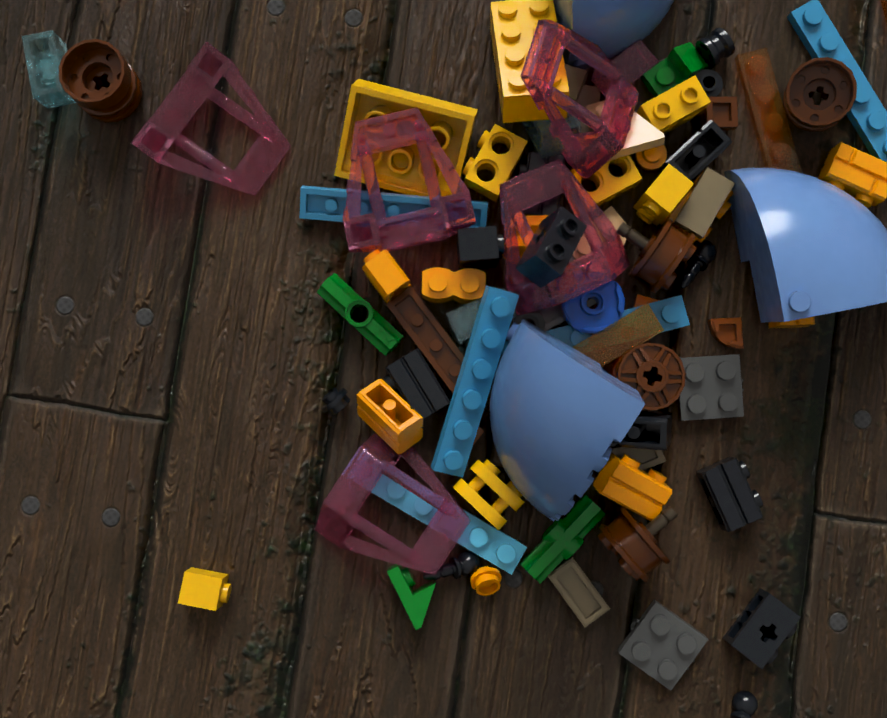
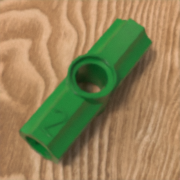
(346, 300)
(562, 539)

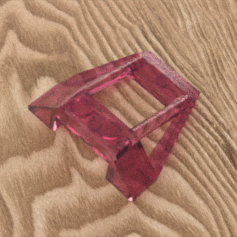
(183, 103)
(586, 150)
(413, 228)
(581, 275)
(349, 493)

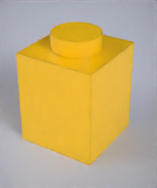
(204, 589)

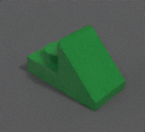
(679, 66)
(414, 601)

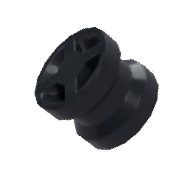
(715, 47)

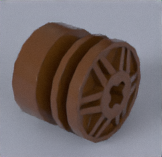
(90, 69)
(836, 87)
(665, 367)

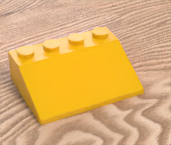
(401, 167)

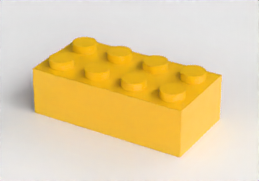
(511, 36)

